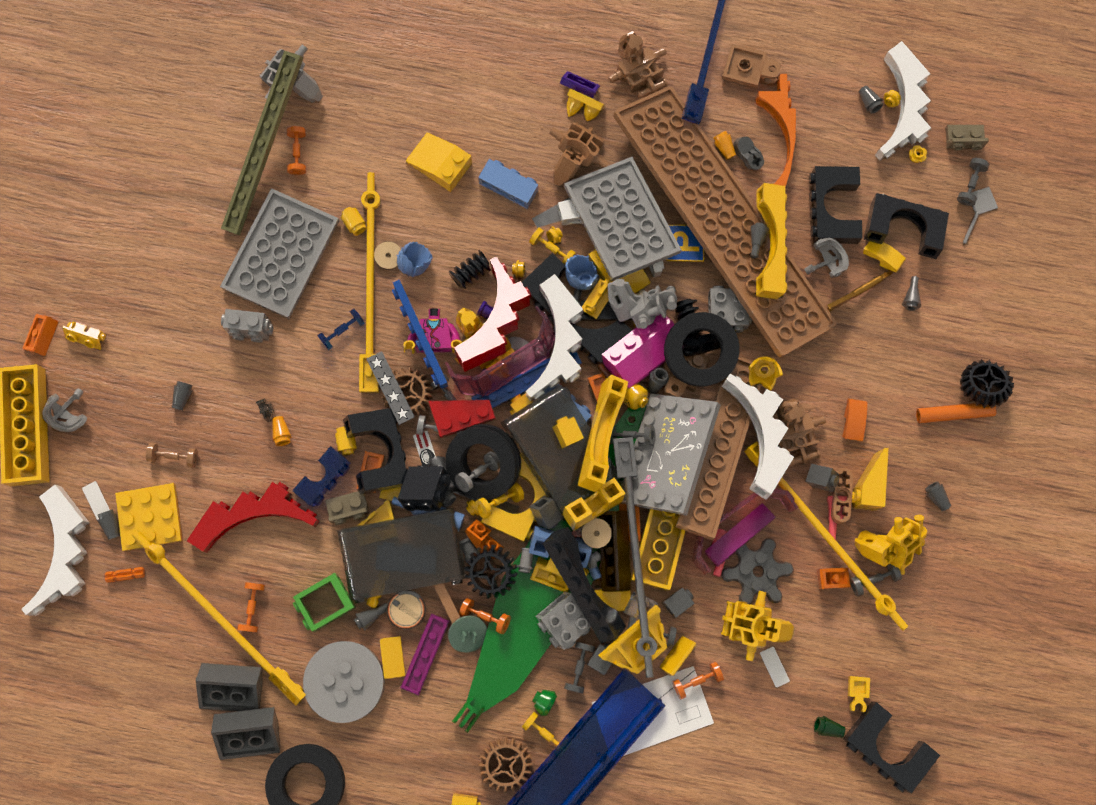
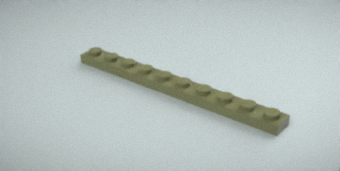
(262, 142)

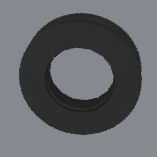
(728, 343)
(501, 444)
(305, 753)

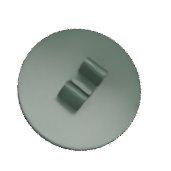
(467, 634)

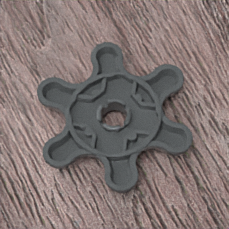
(771, 572)

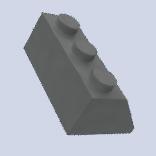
(229, 687)
(246, 733)

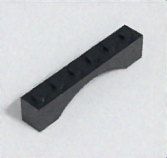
(565, 555)

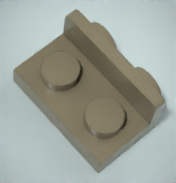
(965, 136)
(347, 507)

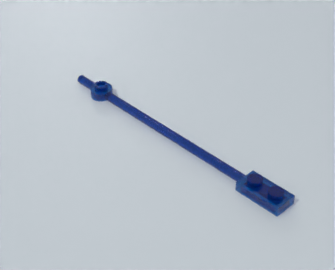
(698, 93)

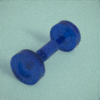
(342, 328)

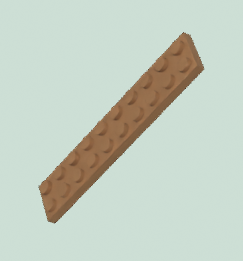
(719, 461)

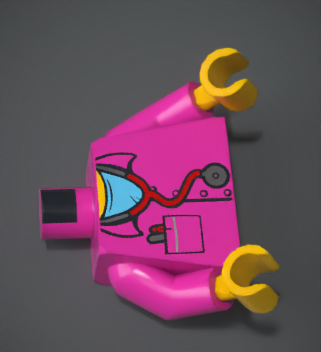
(439, 333)

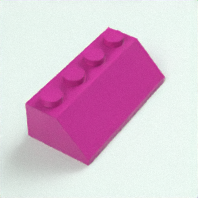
(638, 351)

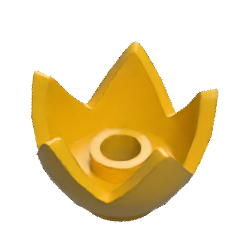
(768, 377)

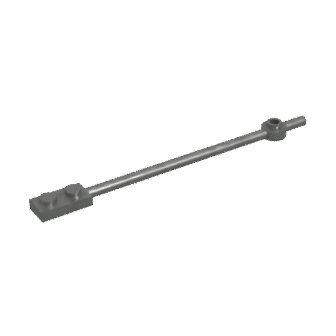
(626, 469)

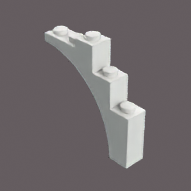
(910, 79)
(562, 364)
(770, 431)
(68, 551)

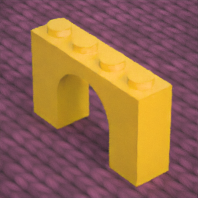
(516, 525)

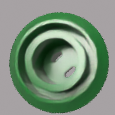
(544, 701)

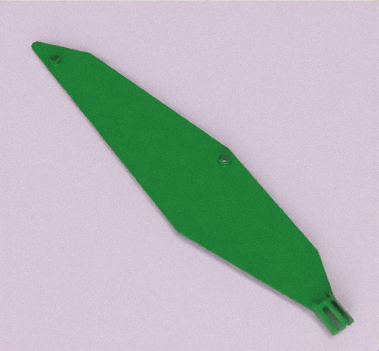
(512, 656)

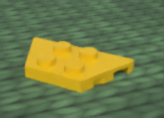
(623, 649)

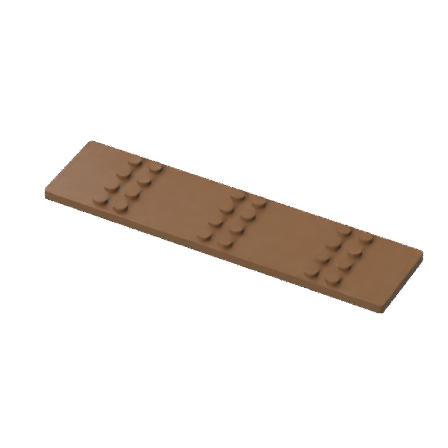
(721, 217)

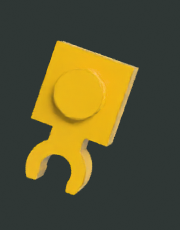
(858, 689)

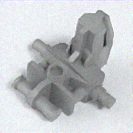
(304, 85)
(640, 307)

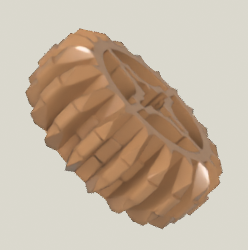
(410, 386)
(515, 779)

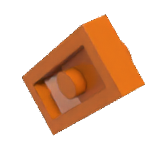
(833, 578)

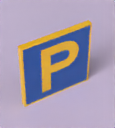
(690, 247)

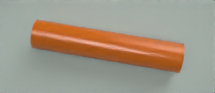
(953, 412)

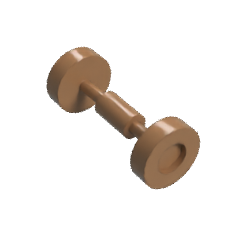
(152, 452)

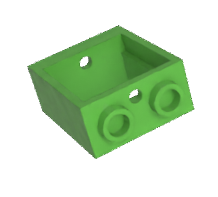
(342, 593)

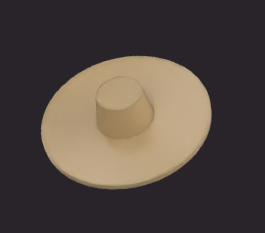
(386, 255)
(596, 533)

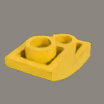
(887, 255)
(615, 599)

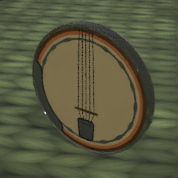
(406, 610)

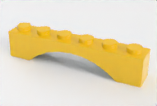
(771, 205)
(595, 461)

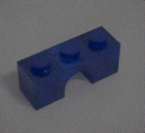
(312, 491)

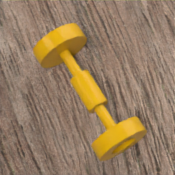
(536, 237)
(484, 508)
(542, 731)

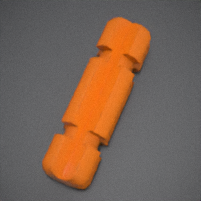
(125, 574)

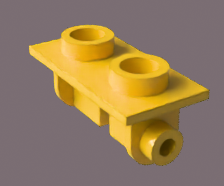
(597, 299)
(76, 333)

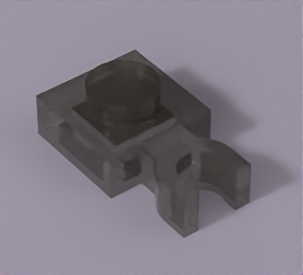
(266, 409)

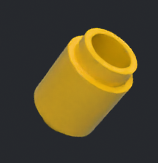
(353, 221)
(345, 445)

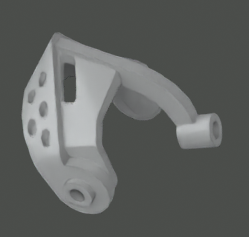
(824, 246)
(72, 423)

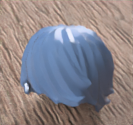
(413, 259)
(581, 272)

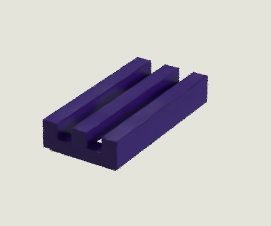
(579, 84)

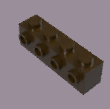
(615, 555)

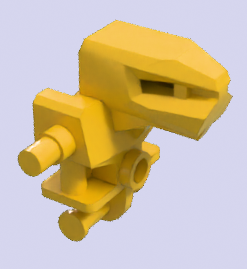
(468, 325)
(895, 547)
(754, 625)

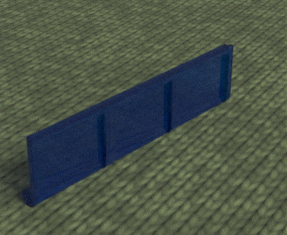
(592, 745)

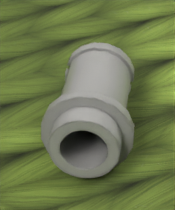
(525, 561)

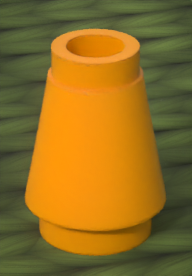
(725, 145)
(280, 431)

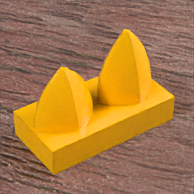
(576, 101)

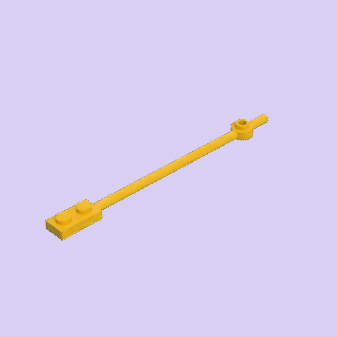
(367, 379)
(884, 603)
(278, 677)

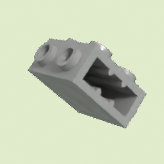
(726, 305)
(247, 325)
(563, 621)

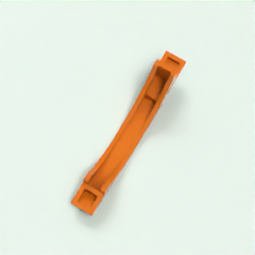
(779, 107)

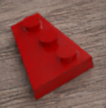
(460, 414)

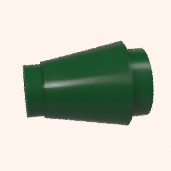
(828, 727)

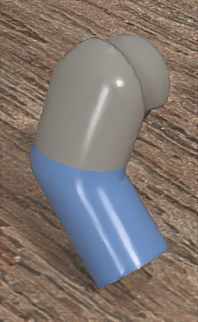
(592, 565)

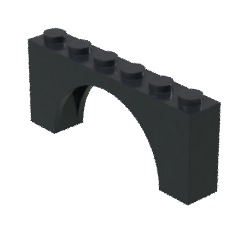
(594, 341)

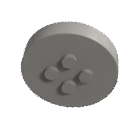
(343, 681)

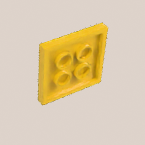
(152, 513)

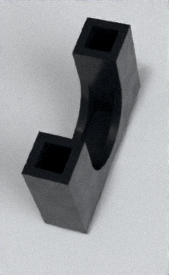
(825, 180)
(930, 222)
(382, 425)
(863, 738)

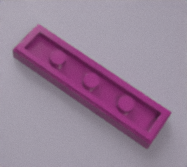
(740, 534)
(425, 654)

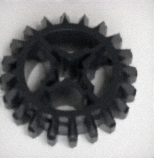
(986, 383)
(492, 580)

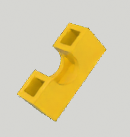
(583, 511)

